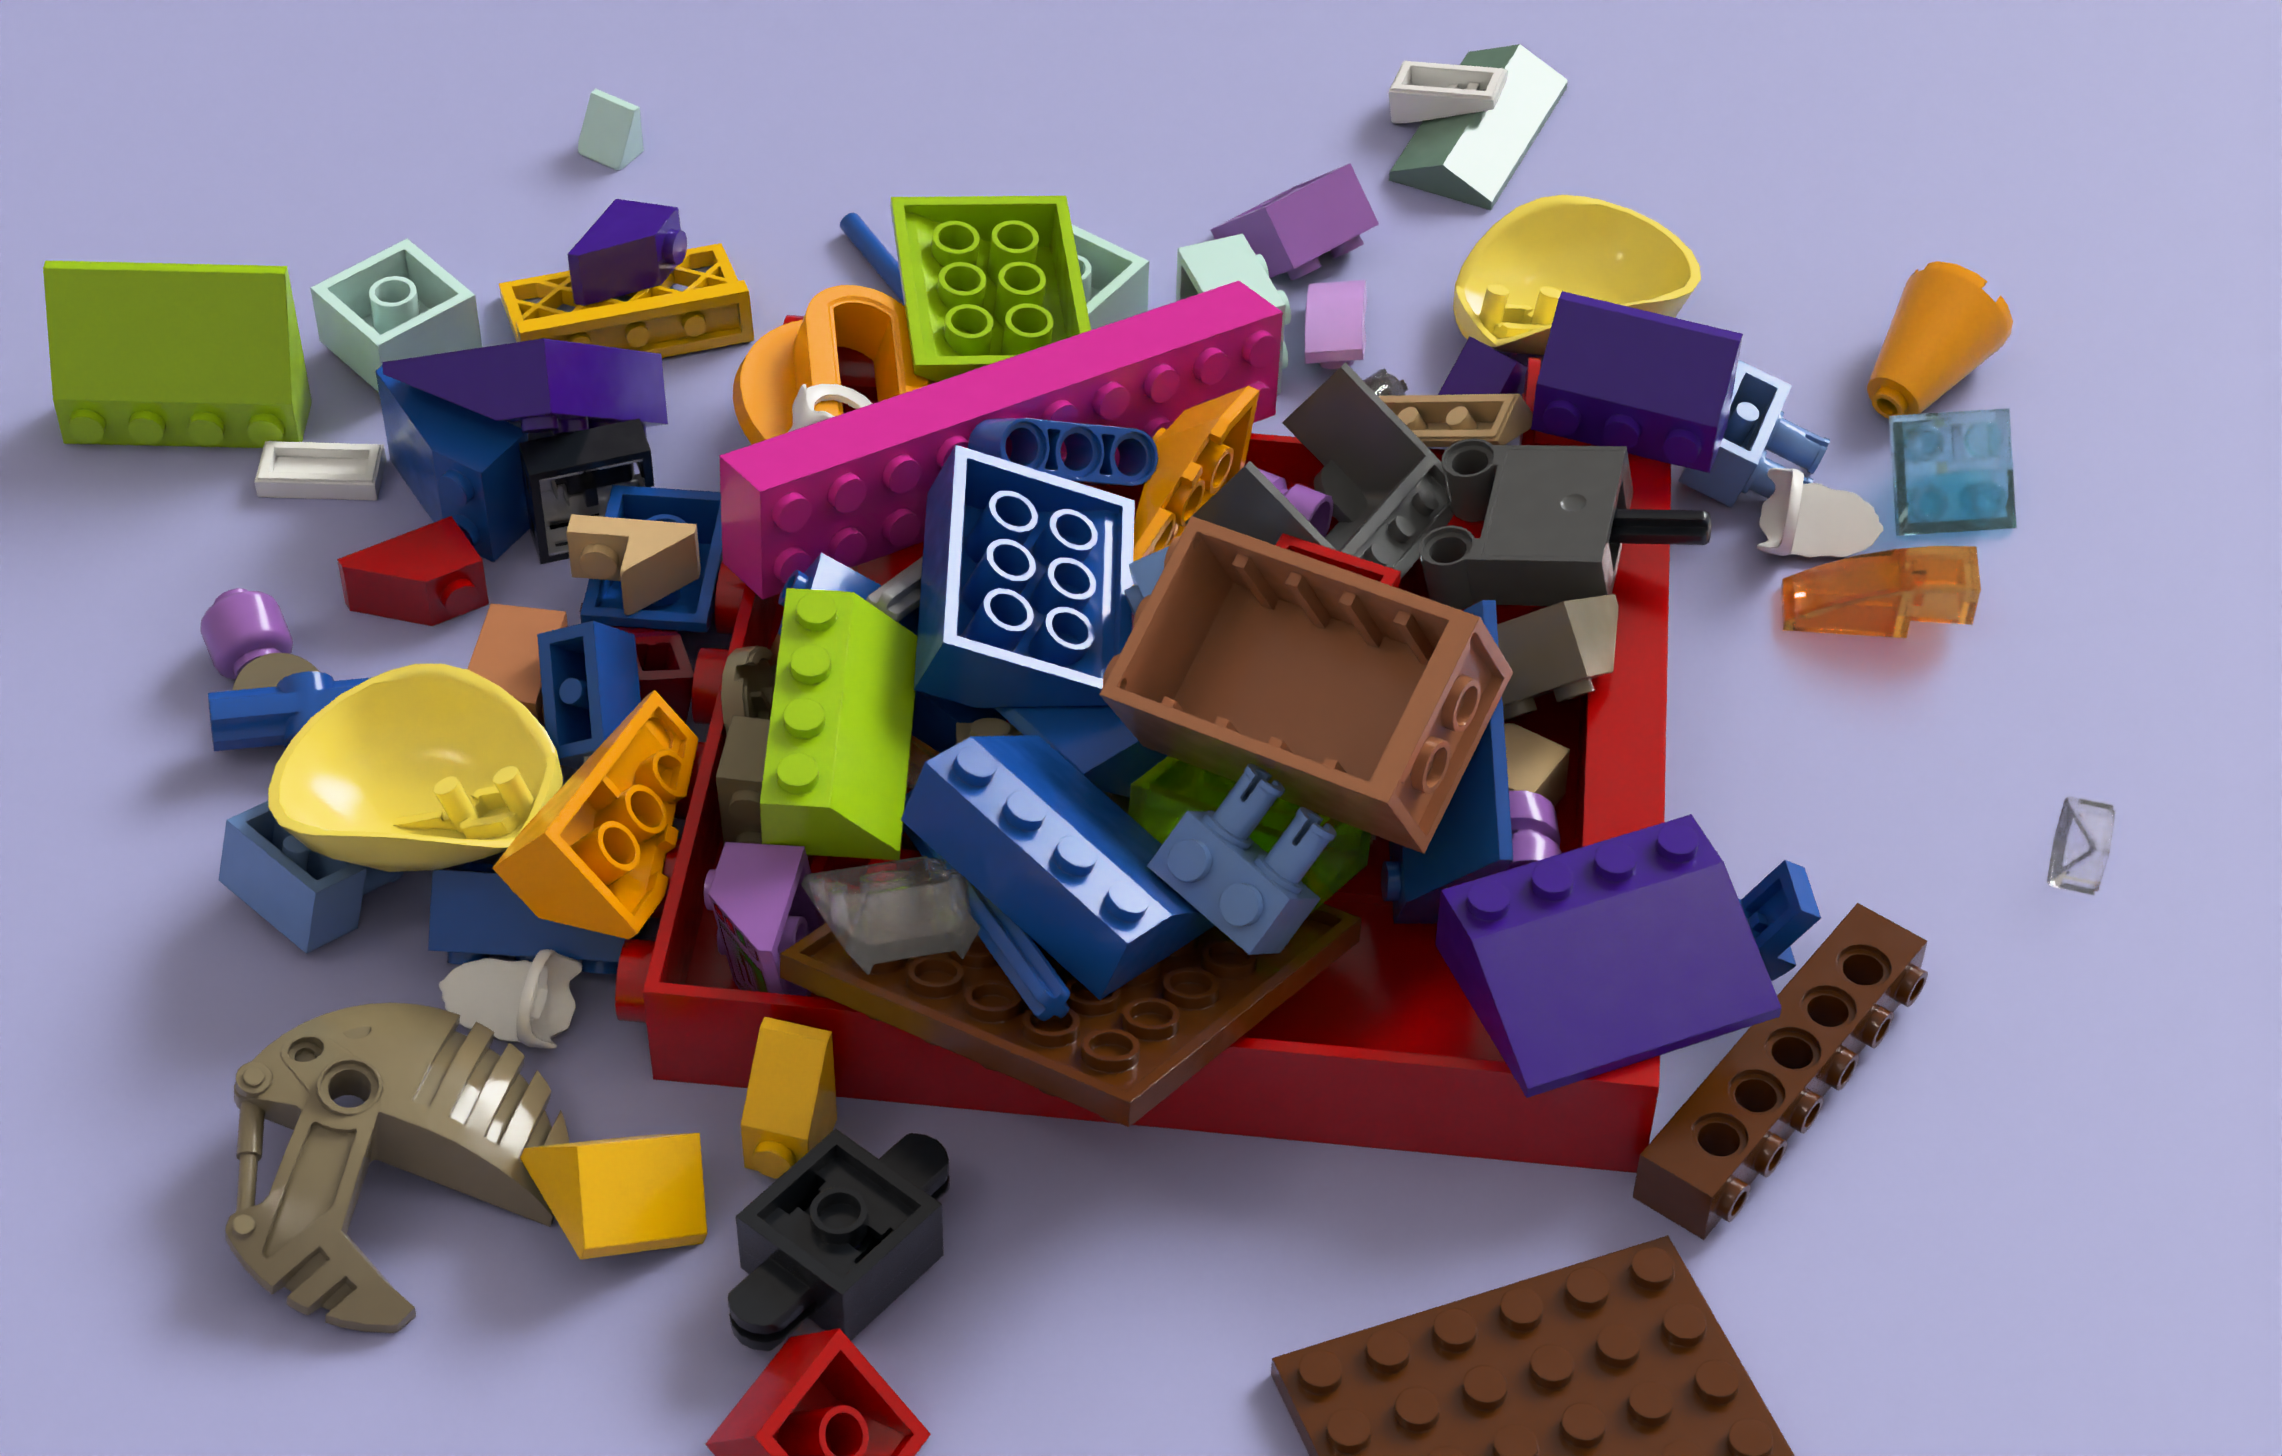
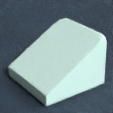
(611, 131)

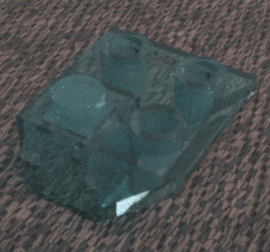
(1952, 471)

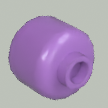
(243, 628)

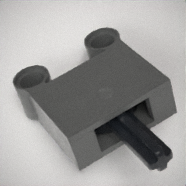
(1548, 524)

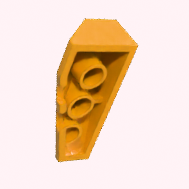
(1193, 463)
(605, 835)

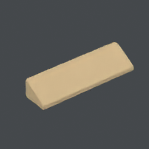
(1453, 418)

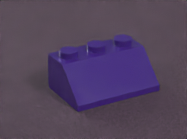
(1636, 381)

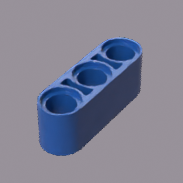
(1088, 449)

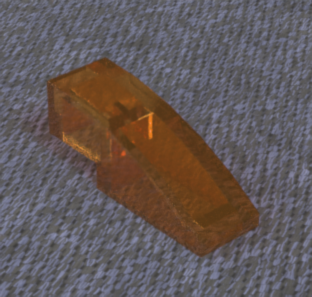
(1884, 592)

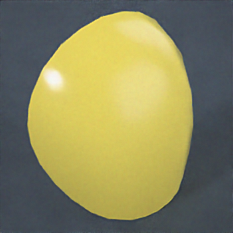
(1572, 246)
(415, 771)

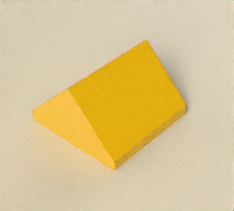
(623, 1192)

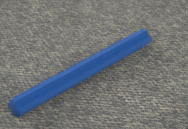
(1011, 948)

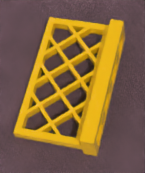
(655, 320)

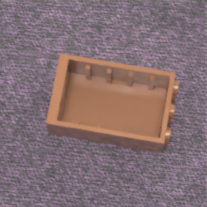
(1312, 674)

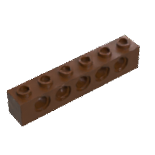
(1780, 1072)

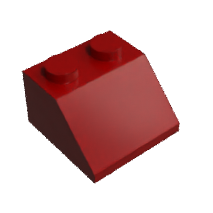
(819, 1402)

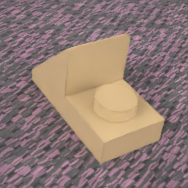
(642, 554)

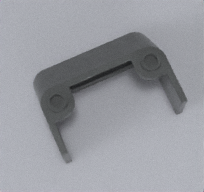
(1379, 474)

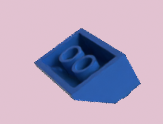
(1089, 740)
(480, 916)

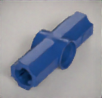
(271, 713)

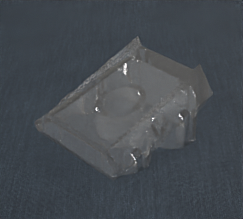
(895, 909)

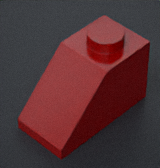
(416, 576)

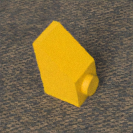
(788, 1096)

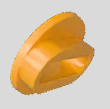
(808, 355)

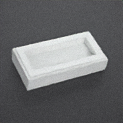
(320, 470)

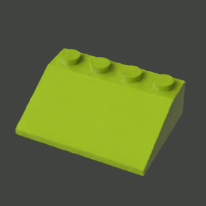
(986, 278)
(175, 354)

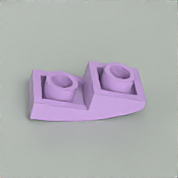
(1335, 323)

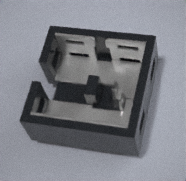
(576, 477)

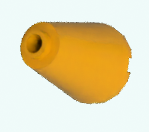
(1936, 338)

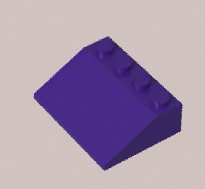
(544, 383)
(1605, 955)

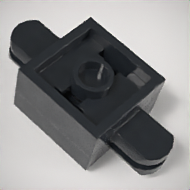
(805, 1229)

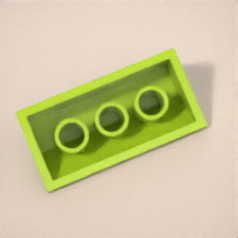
(839, 728)

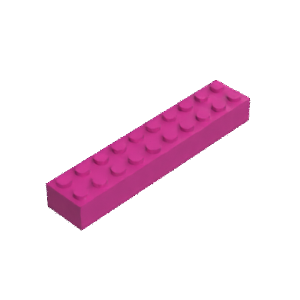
(865, 475)

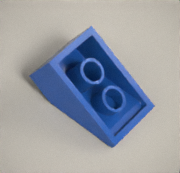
(457, 464)
(688, 607)

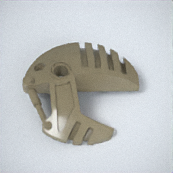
(429, 1107)

